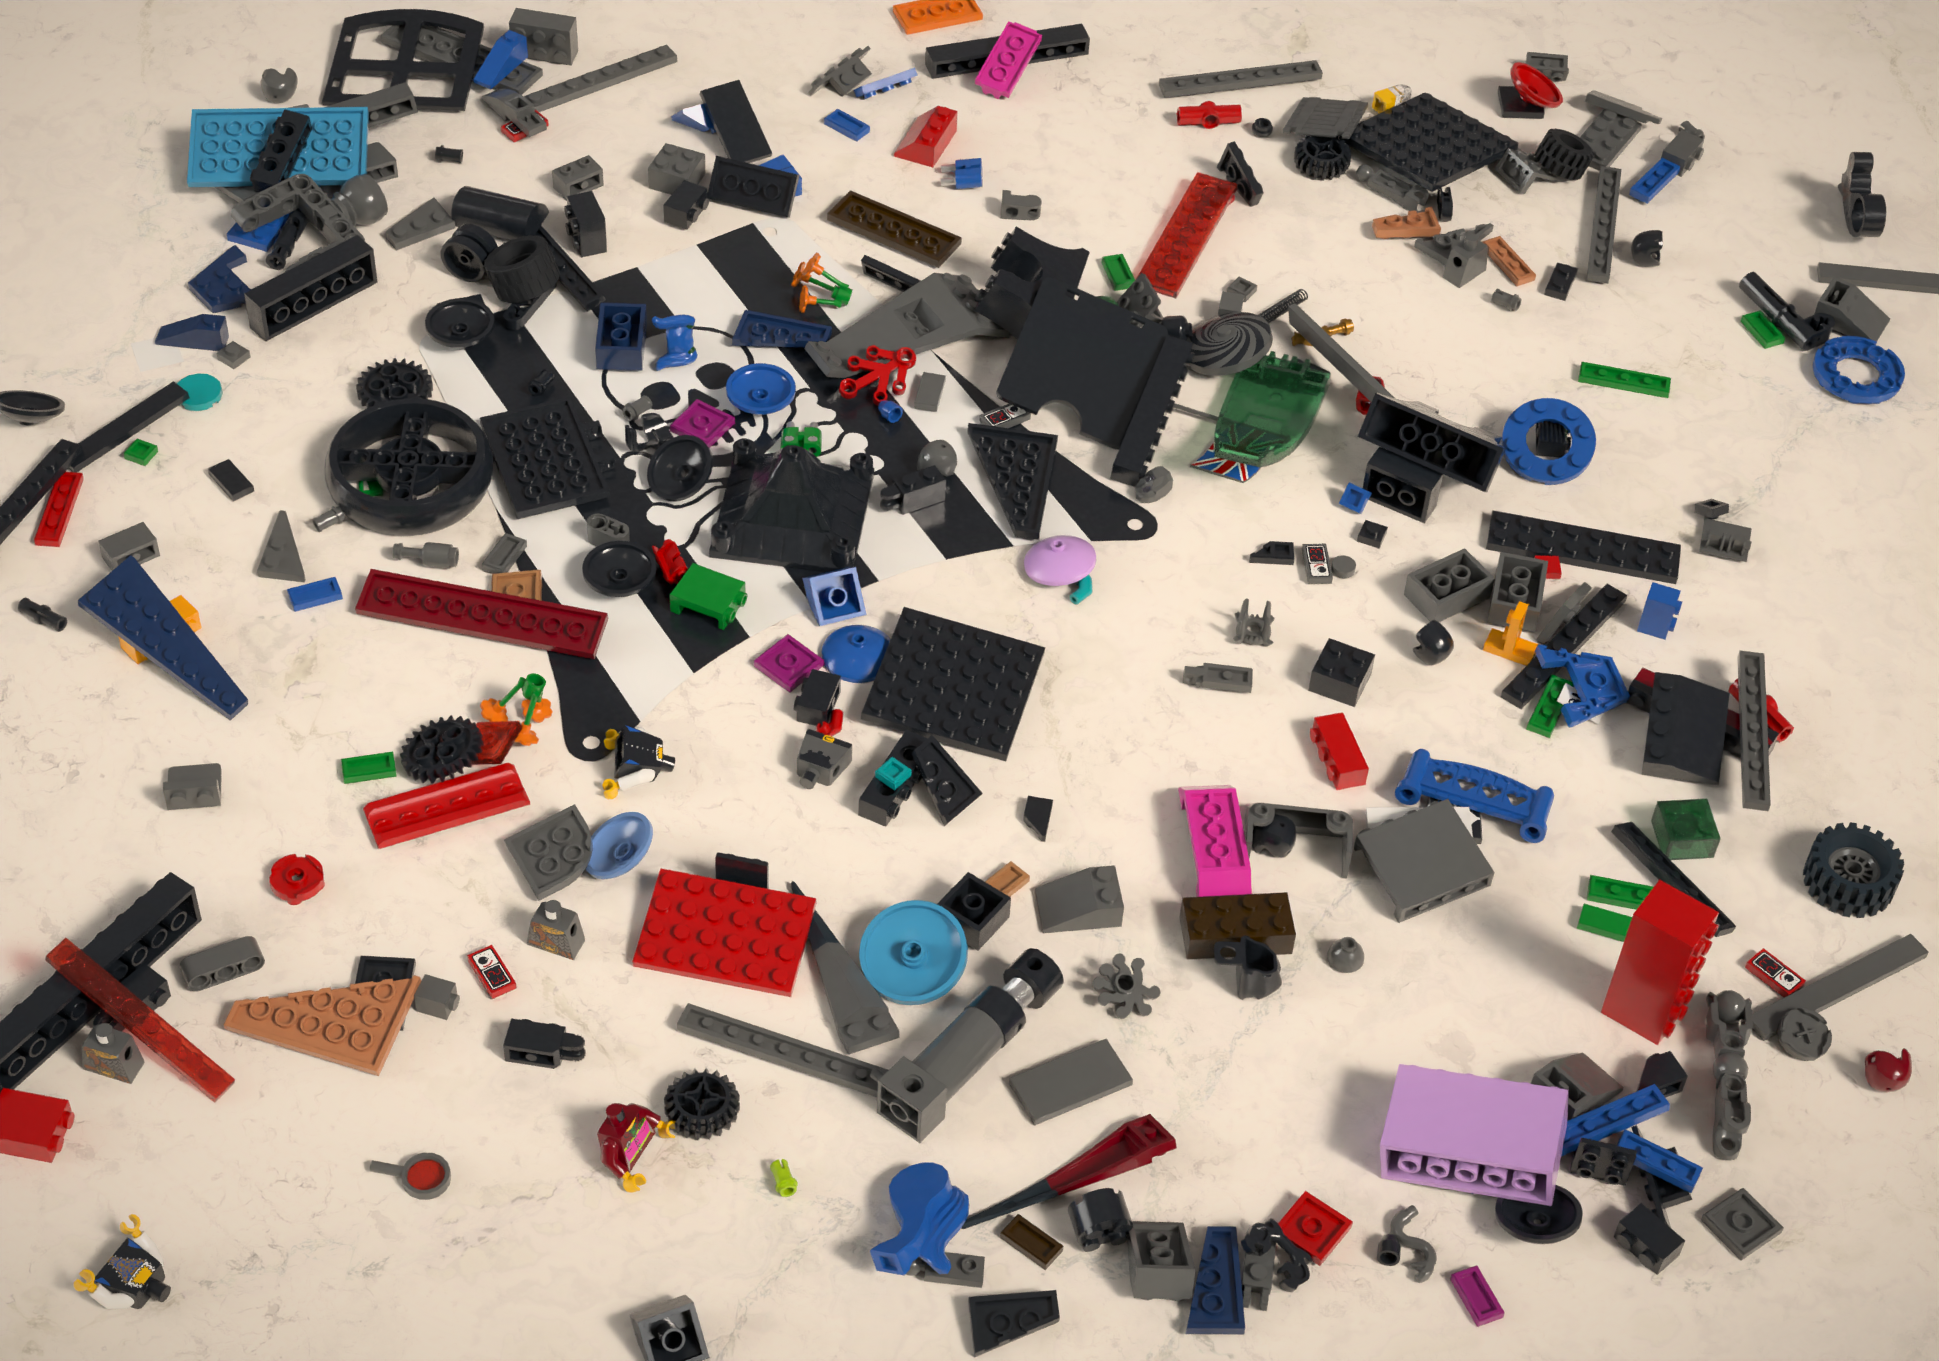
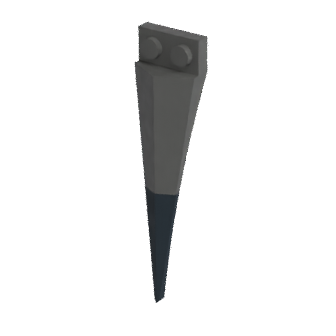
(856, 1007)

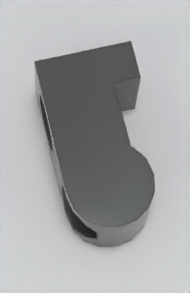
(1020, 207)

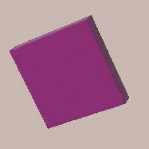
(703, 422)
(788, 663)

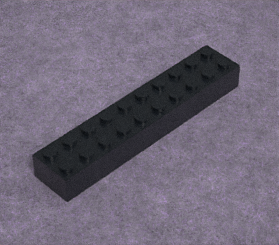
(61, 1009)

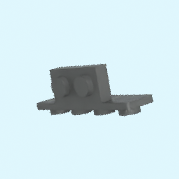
(845, 77)

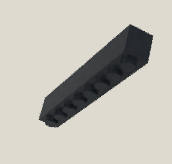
(971, 55)
(1152, 411)

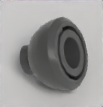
(1346, 955)

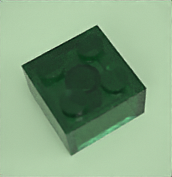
(1685, 829)

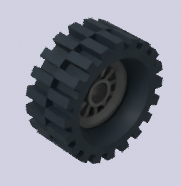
(1853, 870)

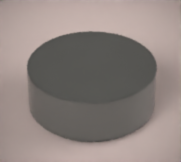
(1343, 566)

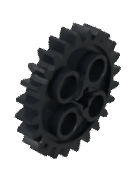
(393, 382)
(441, 749)

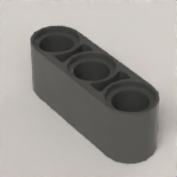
(222, 963)

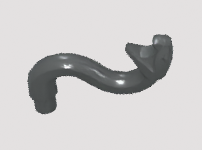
(1397, 1224)

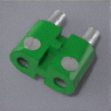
(809, 439)

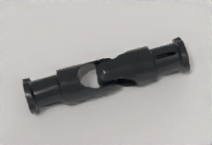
(286, 240)

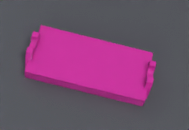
(1008, 60)

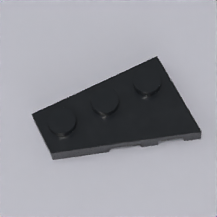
(1241, 173)
(1009, 1317)

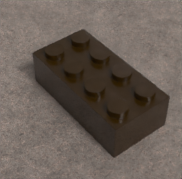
(1229, 917)

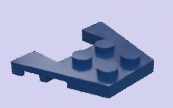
(1594, 680)

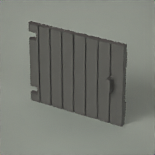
(1325, 117)

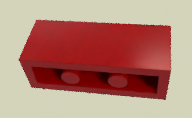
(1339, 751)

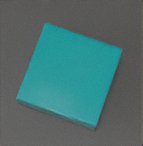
(893, 773)

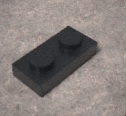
(1561, 281)

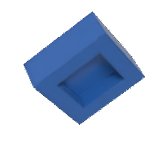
(1355, 498)

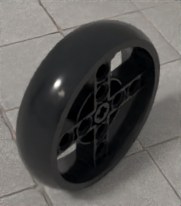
(409, 466)

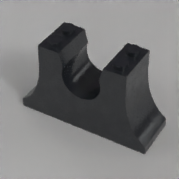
(1020, 269)
(1433, 441)

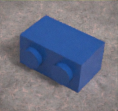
(1659, 611)

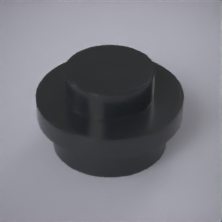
(1262, 127)

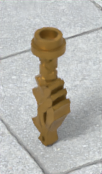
(1345, 327)

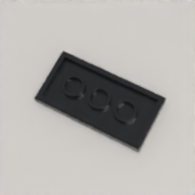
(735, 122)
(753, 186)

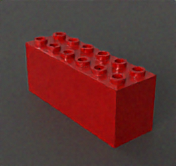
(1660, 962)

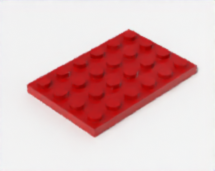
(725, 932)

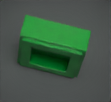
(141, 452)

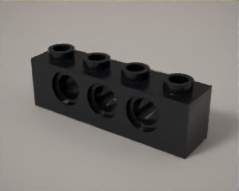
(288, 147)
(879, 801)

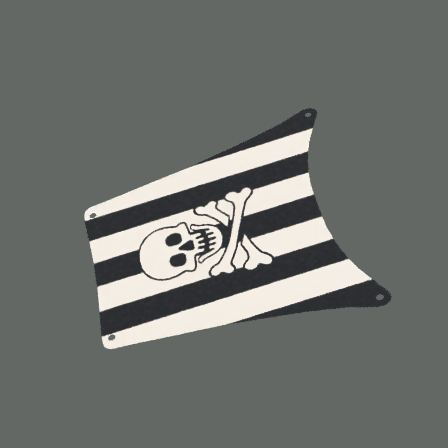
(644, 644)

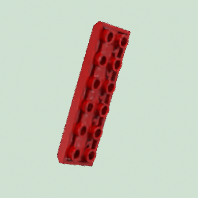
(445, 805)

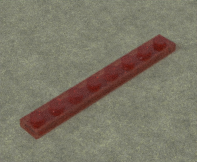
(140, 1020)

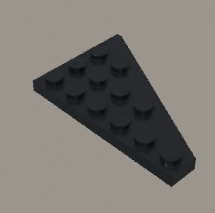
(1019, 471)

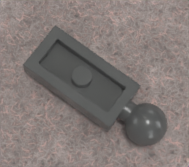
(964, 1271)

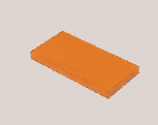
(935, 14)

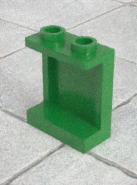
(709, 594)

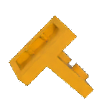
(1508, 643)

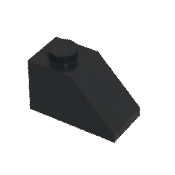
(1663, 1072)

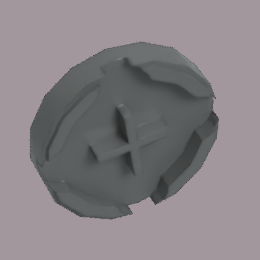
(1804, 1034)

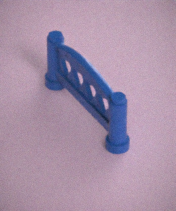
(1530, 814)

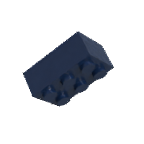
(621, 336)

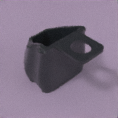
(1255, 967)

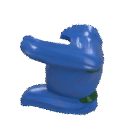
(679, 341)

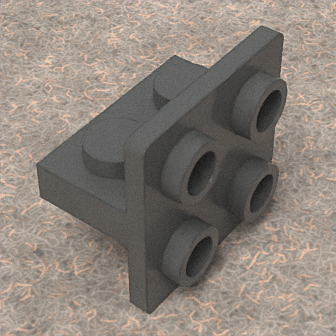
(1142, 300)

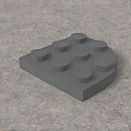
(552, 851)

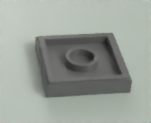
(1742, 1224)

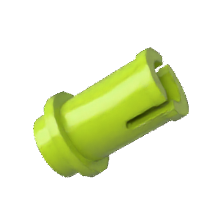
(785, 1183)

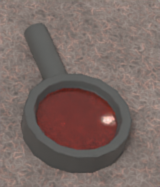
(422, 1176)

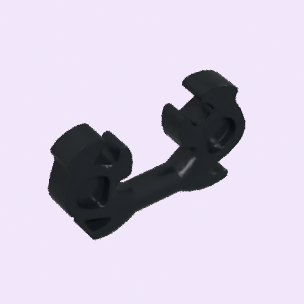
(1295, 1272)

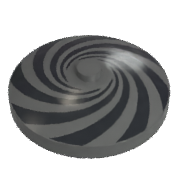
(1229, 343)

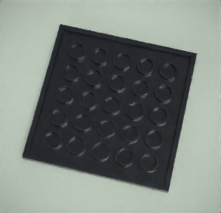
(1429, 141)
(954, 683)

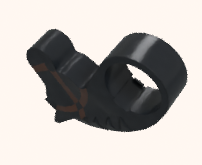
(1862, 209)

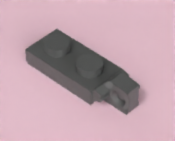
(1219, 677)

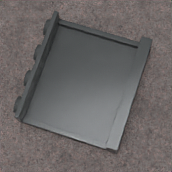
(1425, 859)

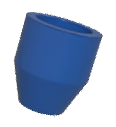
(890, 410)

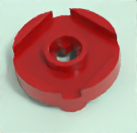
(296, 891)

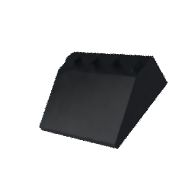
(1685, 730)

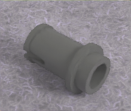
(1691, 129)
(1511, 301)
(633, 410)
(329, 518)

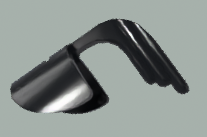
(651, 423)

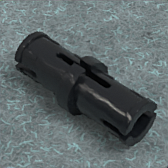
(54, 620)

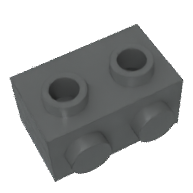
(578, 177)

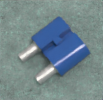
(967, 173)

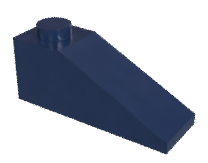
(196, 332)

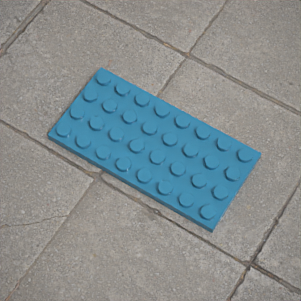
(229, 143)

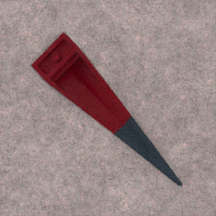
(1119, 1152)

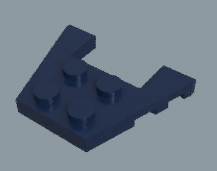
(218, 285)

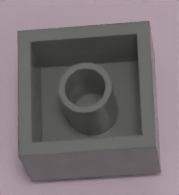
(674, 166)

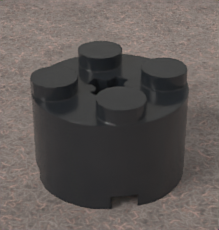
(1100, 1219)

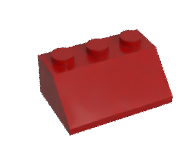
(928, 136)

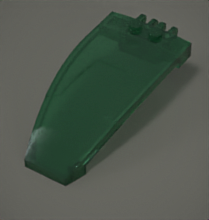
(1269, 410)

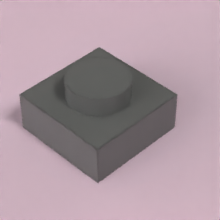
(233, 355)

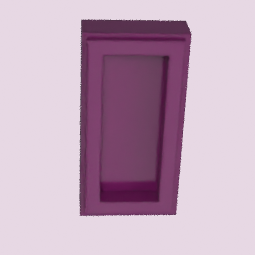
(1477, 1296)

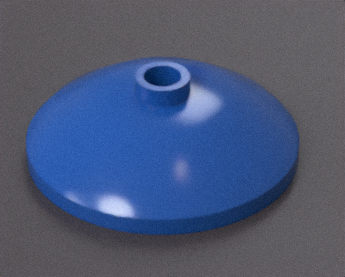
(760, 388)
(855, 652)

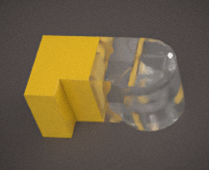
(1391, 97)

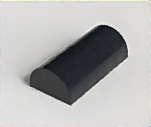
(497, 213)

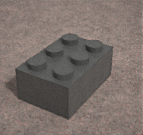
(548, 35)
(1517, 580)
(1449, 586)

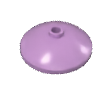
(1060, 560)

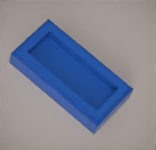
(847, 125)
(315, 594)

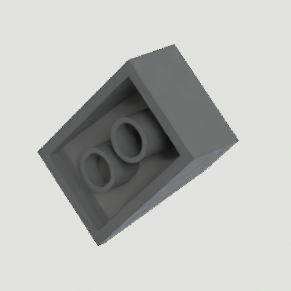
(1081, 901)
(1160, 1261)

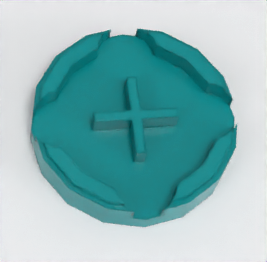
(202, 390)

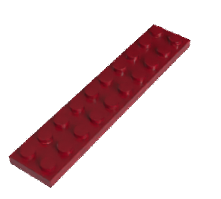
(482, 613)

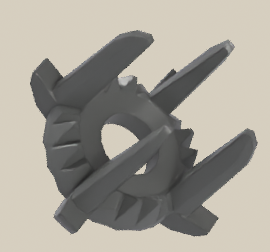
(1244, 621)

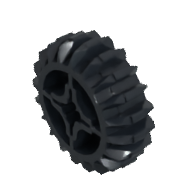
(1322, 157)
(717, 1111)

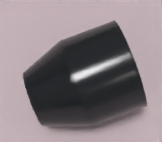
(1389, 1250)

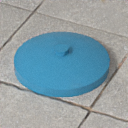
(913, 952)

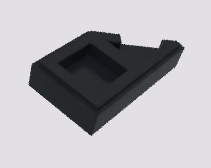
(1038, 814)

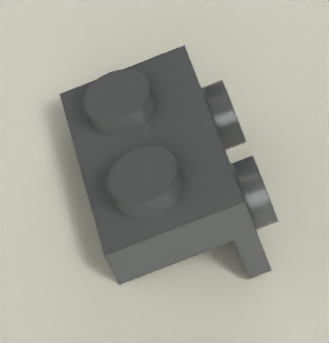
(1551, 65)

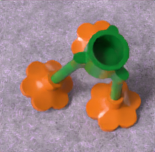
(840, 293)
(533, 708)

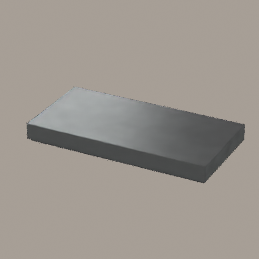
(1070, 1081)

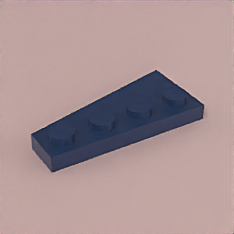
(1218, 1288)

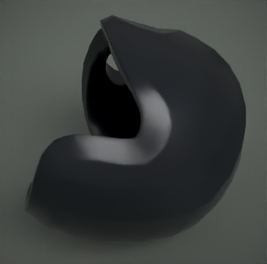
(1645, 245)
(1434, 642)
(1276, 837)

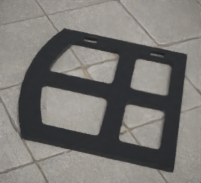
(404, 66)

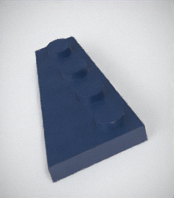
(777, 331)

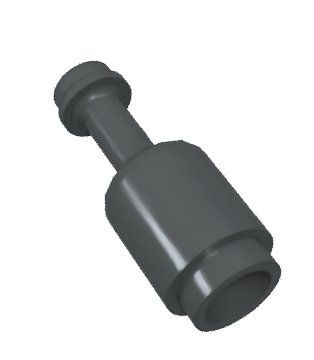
(432, 554)

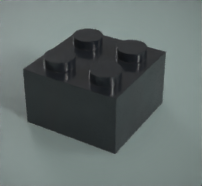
(586, 224)
(1341, 672)
(977, 908)

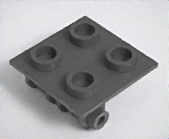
(1725, 540)

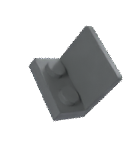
(1522, 169)

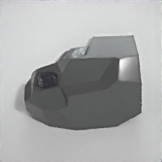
(1154, 485)

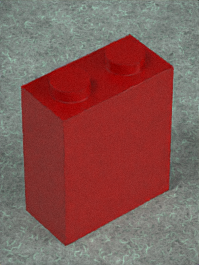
(33, 1124)

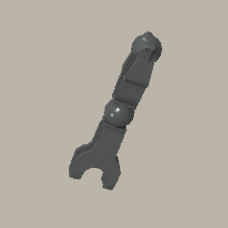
(1729, 1068)

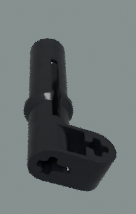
(1804, 332)

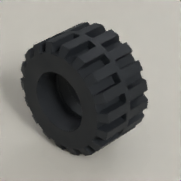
(1564, 154)

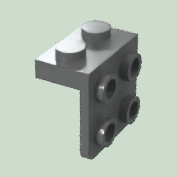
(193, 786)

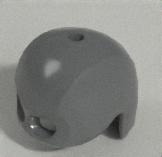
(278, 86)
(939, 454)

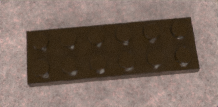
(894, 228)

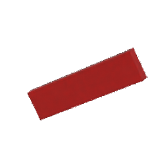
(58, 510)

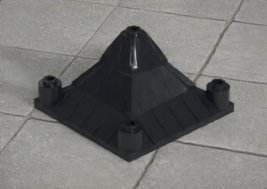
(792, 509)

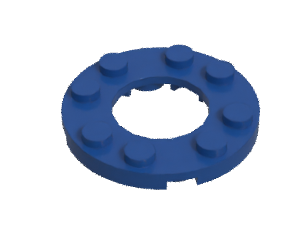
(1886, 361)
(1538, 469)

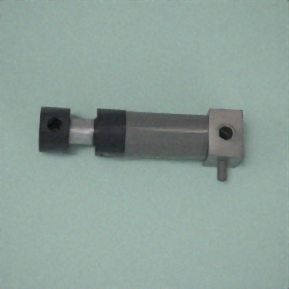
(917, 1091)

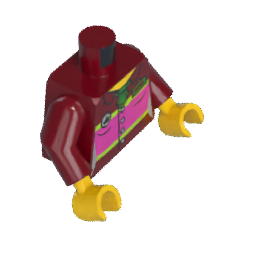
(626, 1136)

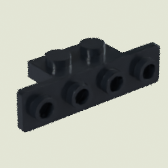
(1662, 1192)

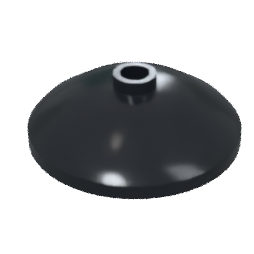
(459, 322)
(30, 406)
(673, 462)
(619, 568)
(1540, 1222)

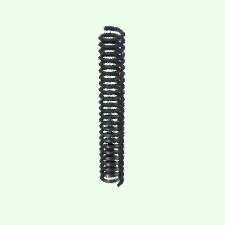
(1280, 305)

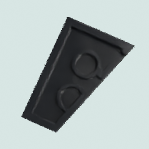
(944, 779)

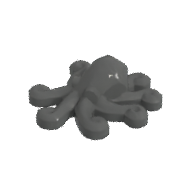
(1125, 986)

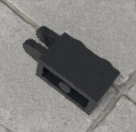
(914, 491)
(147, 986)

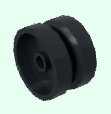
(467, 251)

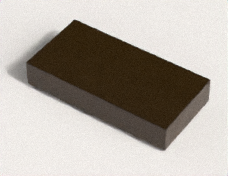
(1031, 1241)

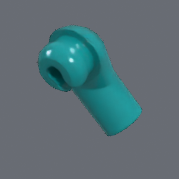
(1084, 590)

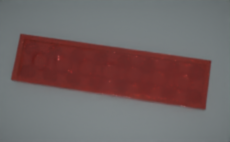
(1187, 233)

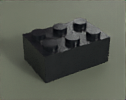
(1402, 484)

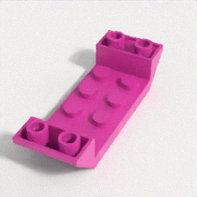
(1217, 840)

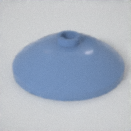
(620, 845)

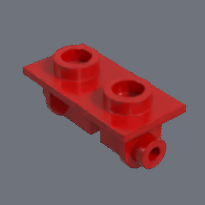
(670, 561)

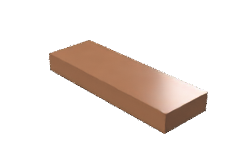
(1509, 261)

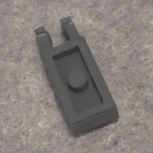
(1258, 1276)

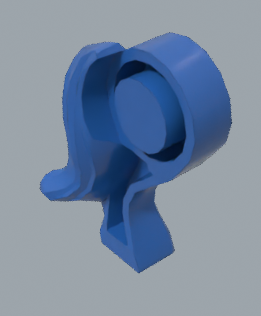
(929, 1218)

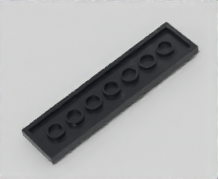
(1584, 547)

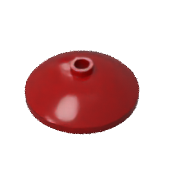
(1535, 86)

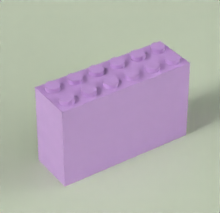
(1474, 1134)

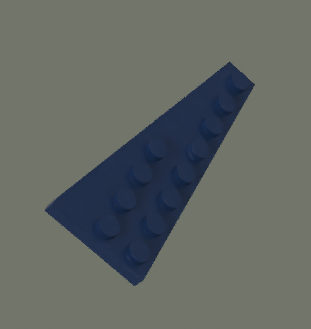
(145, 619)

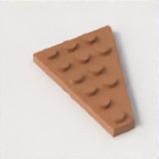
(338, 1025)

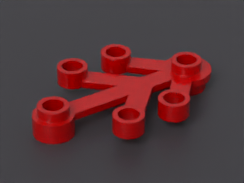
(880, 371)

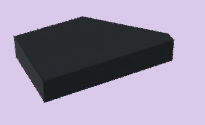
(1274, 553)

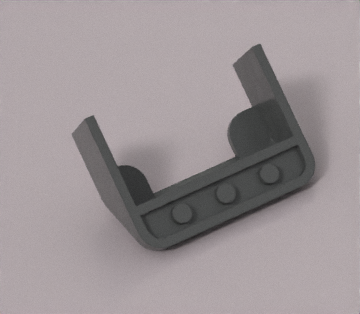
(1306, 821)

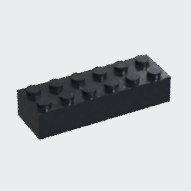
(311, 288)

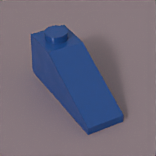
(503, 58)

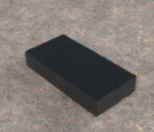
(231, 480)

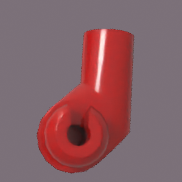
(834, 726)

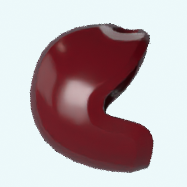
(1887, 1071)

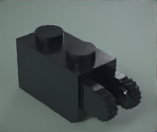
(541, 1044)

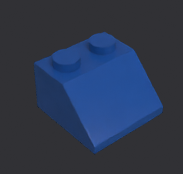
(835, 595)

